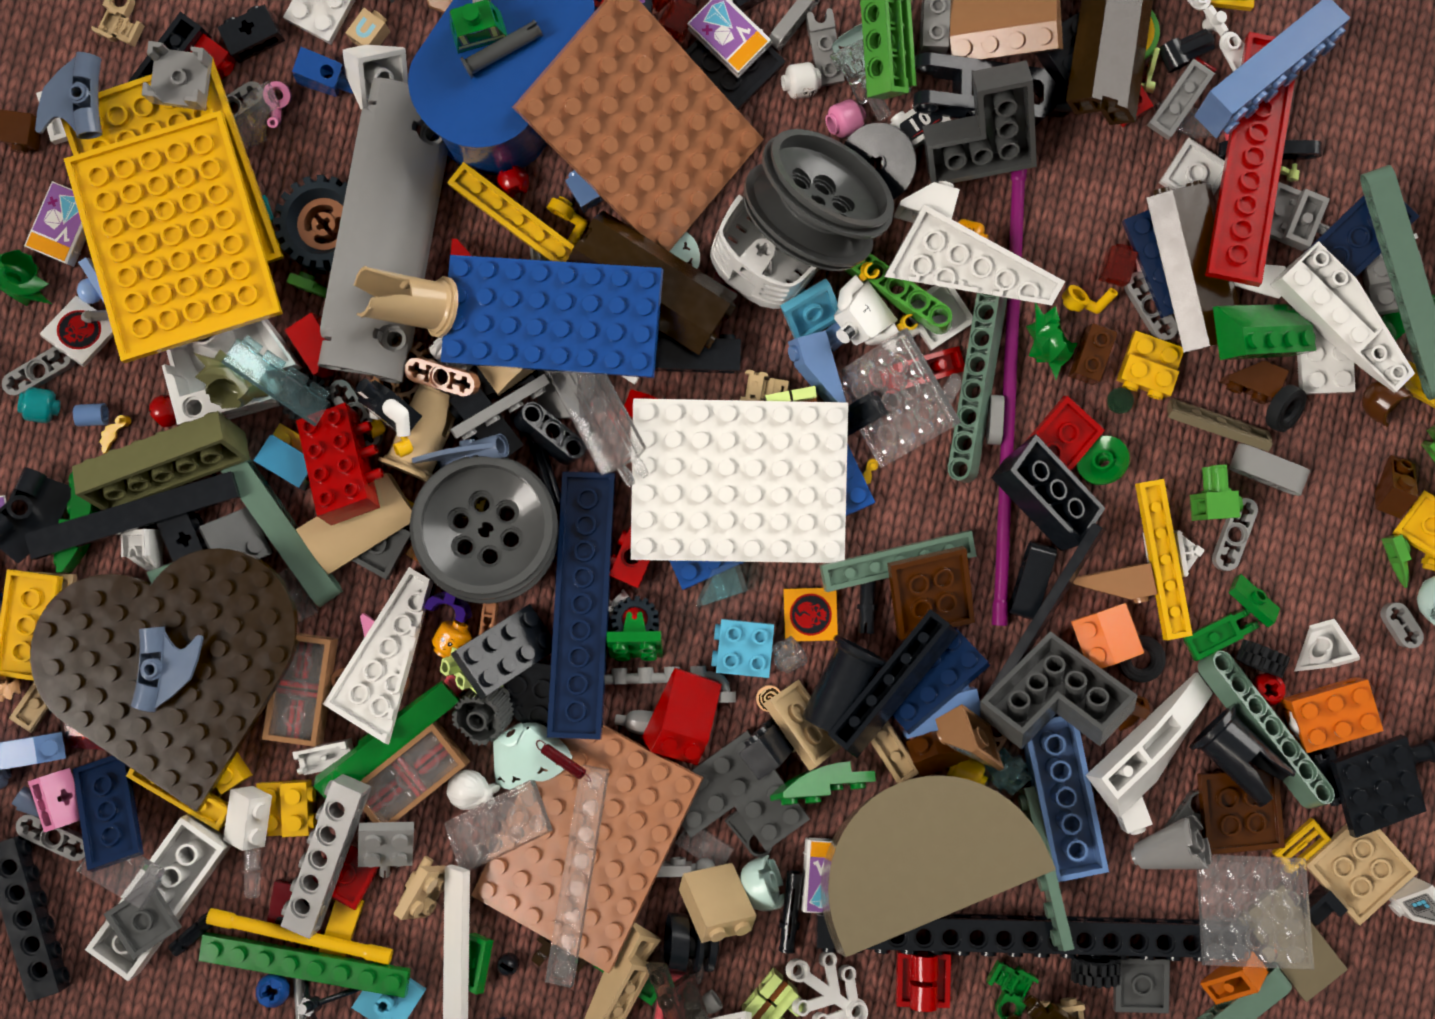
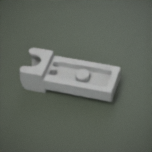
(821, 40)

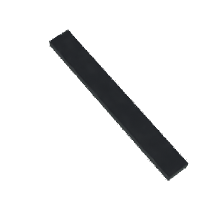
(132, 515)
(1052, 600)

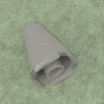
(1174, 847)

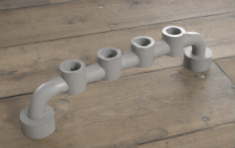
(647, 676)

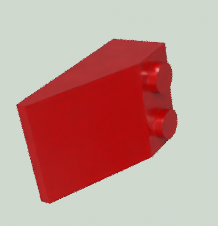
(683, 717)

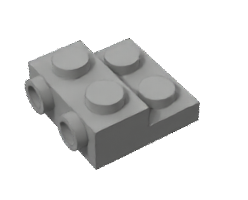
(1379, 286)

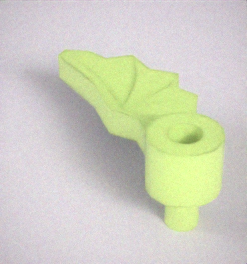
(1149, 85)
(1292, 174)

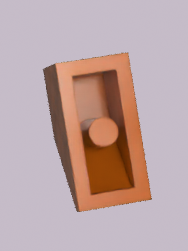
(1233, 982)

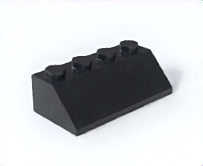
(1048, 493)

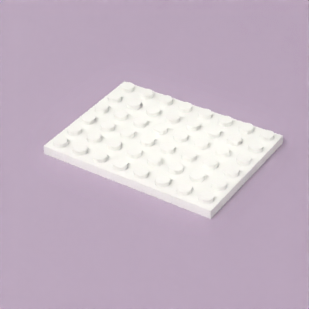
(740, 481)

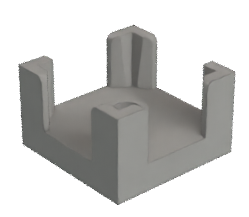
(178, 77)

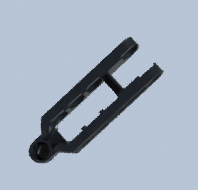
(961, 102)

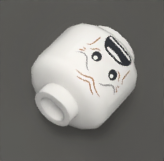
(801, 80)

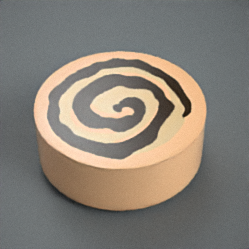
(764, 694)

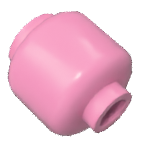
(845, 118)

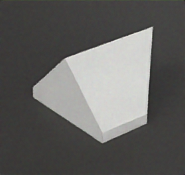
(143, 548)
(1325, 647)

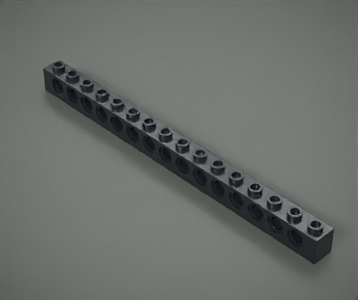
(1017, 925)

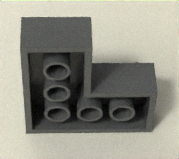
(994, 139)
(1059, 682)
(732, 784)

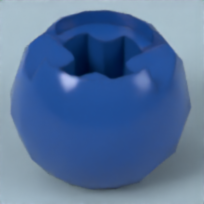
(268, 998)

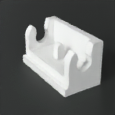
(322, 756)

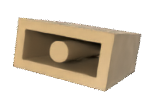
(717, 903)

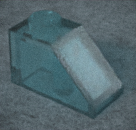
(722, 583)

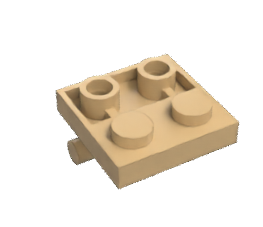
(421, 891)

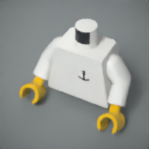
(864, 313)

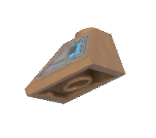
(969, 736)

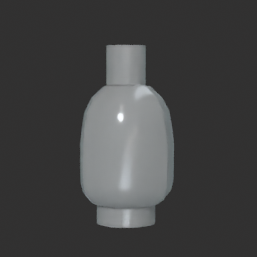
(635, 721)

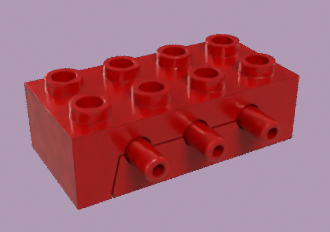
(339, 464)

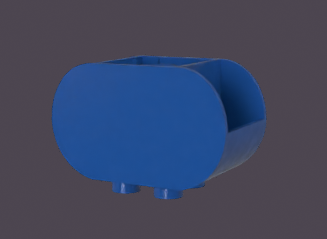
(477, 113)

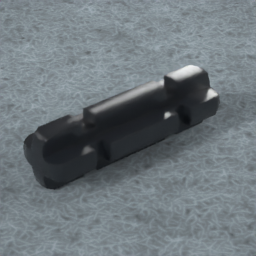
(189, 936)

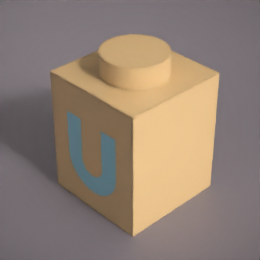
(368, 29)

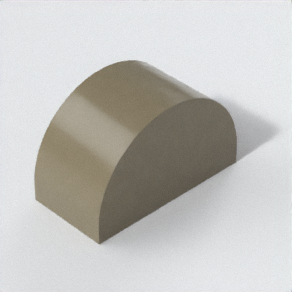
(922, 856)

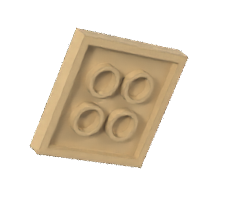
(1361, 871)

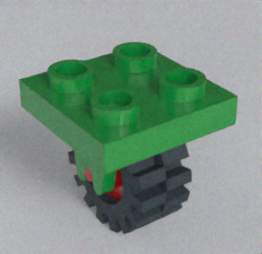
(635, 631)

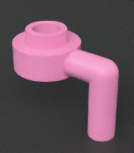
(275, 119)

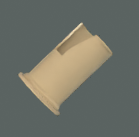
(409, 300)
(427, 435)

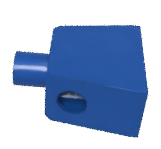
(312, 69)

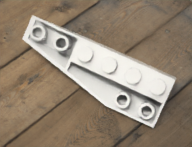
(1343, 314)
(1149, 748)

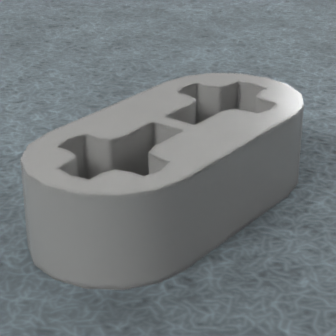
(995, 420)
(1406, 622)

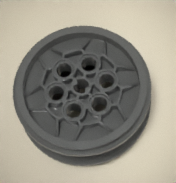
(817, 200)
(454, 494)

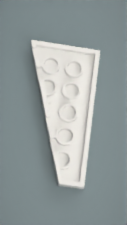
(955, 257)
(378, 671)

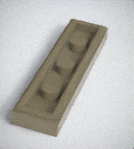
(1219, 424)

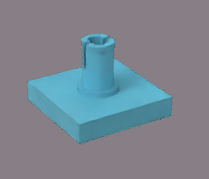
(811, 310)
(384, 1006)

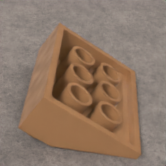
(1004, 28)

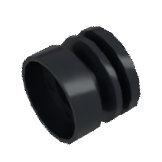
(683, 943)

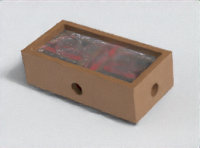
(296, 707)
(412, 774)

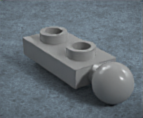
(679, 865)

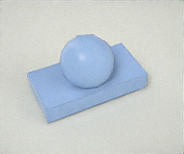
(89, 289)

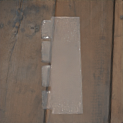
(131, 879)

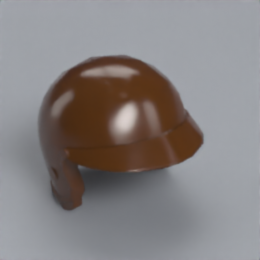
(1380, 401)

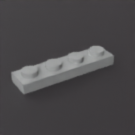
(510, 402)

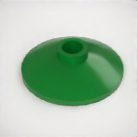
(1104, 449)

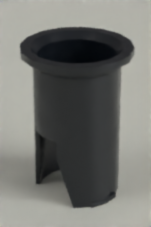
(841, 682)
(1233, 746)

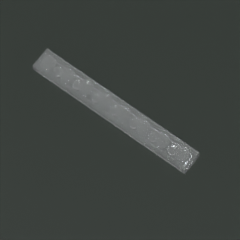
(577, 877)

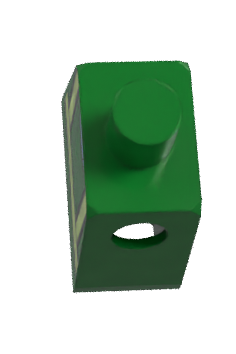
(476, 25)

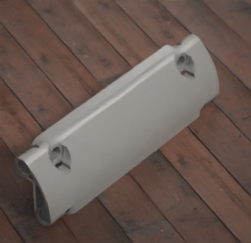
(382, 226)

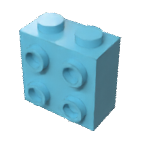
(743, 648)

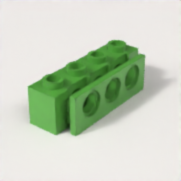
(888, 47)

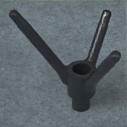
(313, 1004)

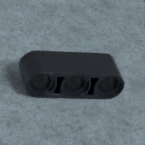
(537, 433)
(1032, 580)

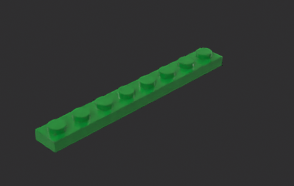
(304, 964)

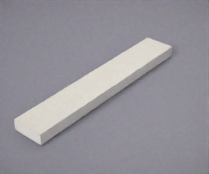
(456, 942)

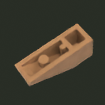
(1126, 582)

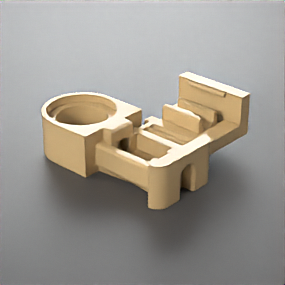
(119, 24)
(760, 387)

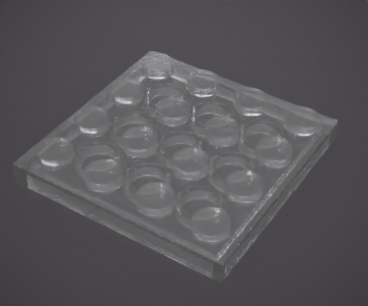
(909, 393)
(1255, 913)

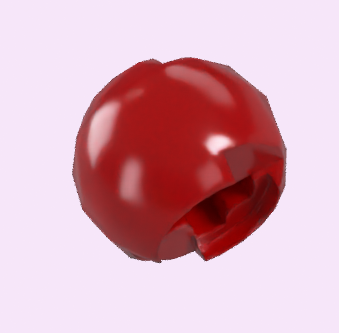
(513, 181)
(162, 411)
(1278, 688)

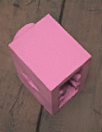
(45, 793)

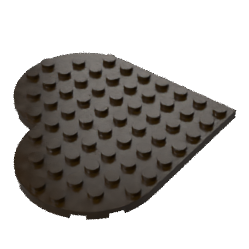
(89, 663)

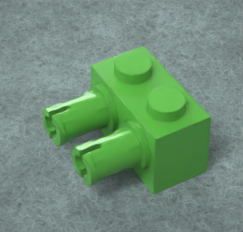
(1217, 499)

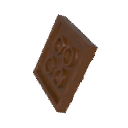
(931, 582)
(1234, 819)

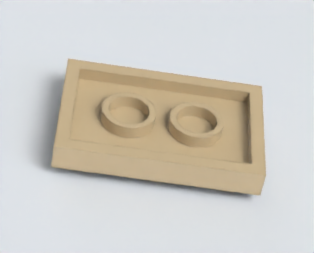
(808, 740)

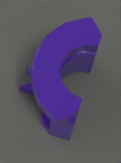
(461, 607)

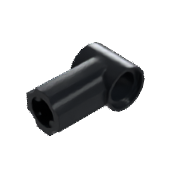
(1179, 52)

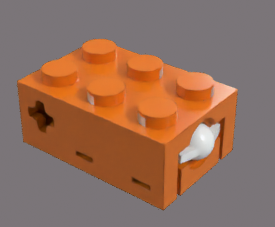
(1332, 714)

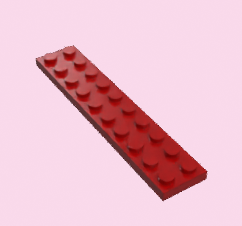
(1249, 185)

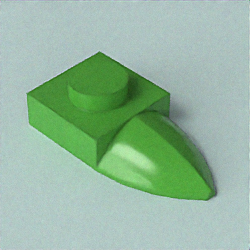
(306, 283)
(1398, 554)

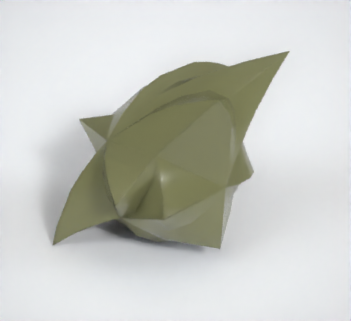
(224, 385)

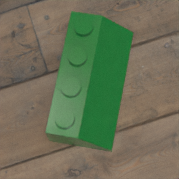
(1262, 332)

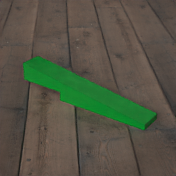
(408, 724)

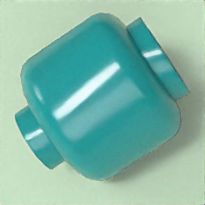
(38, 405)

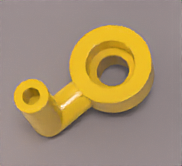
(562, 208)
(1077, 299)

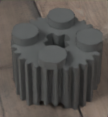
(483, 718)

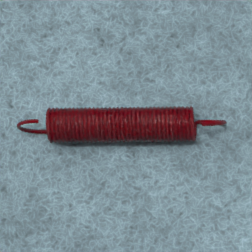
(563, 761)

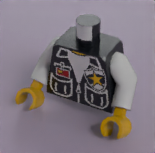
(390, 409)

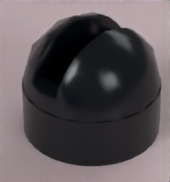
(510, 960)

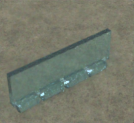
(284, 386)

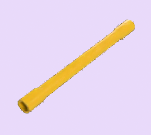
(232, 921)

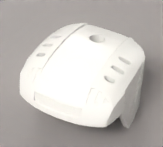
(755, 264)

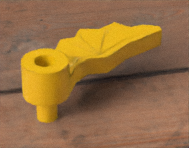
(110, 433)

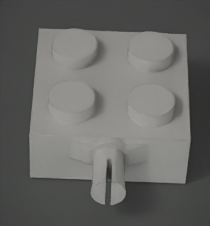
(1298, 216)
(385, 845)

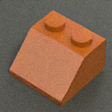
(1108, 636)

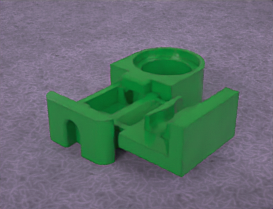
(1012, 983)

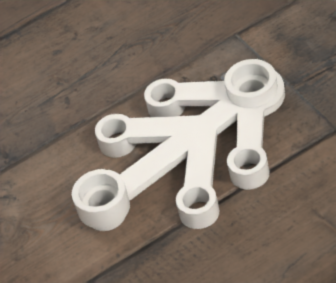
(830, 991)

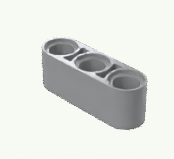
(1269, 469)

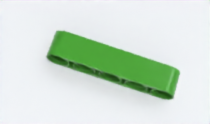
(905, 299)

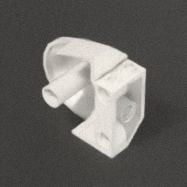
(189, 393)

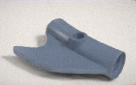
(73, 97)
(492, 446)
(162, 668)

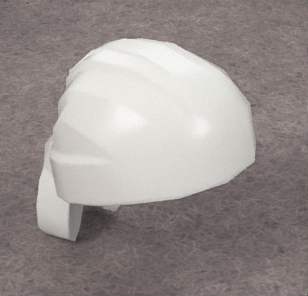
(470, 789)

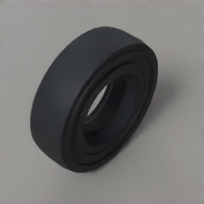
(1286, 408)
(1155, 666)

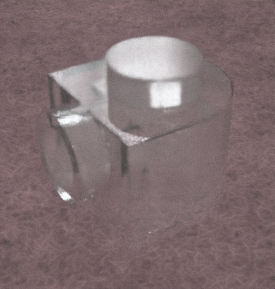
(788, 655)

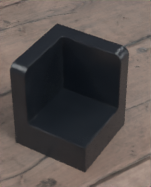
(1323, 903)

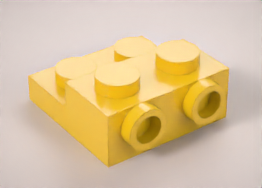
(1150, 365)
(290, 807)

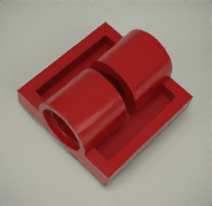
(923, 981)

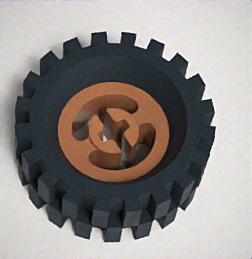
(299, 214)

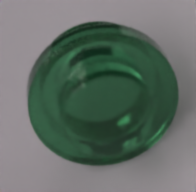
(1120, 400)

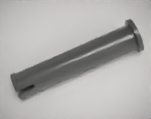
(501, 48)

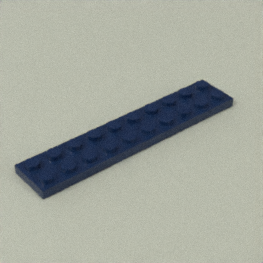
(581, 606)

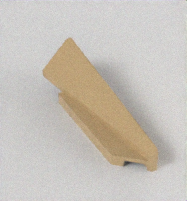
(622, 986)

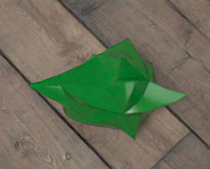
(20, 277)
(1049, 340)

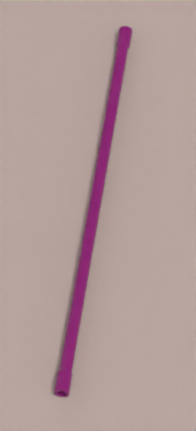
(1000, 601)

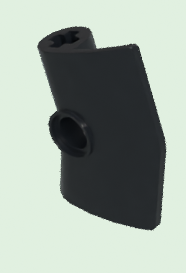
(45, 506)

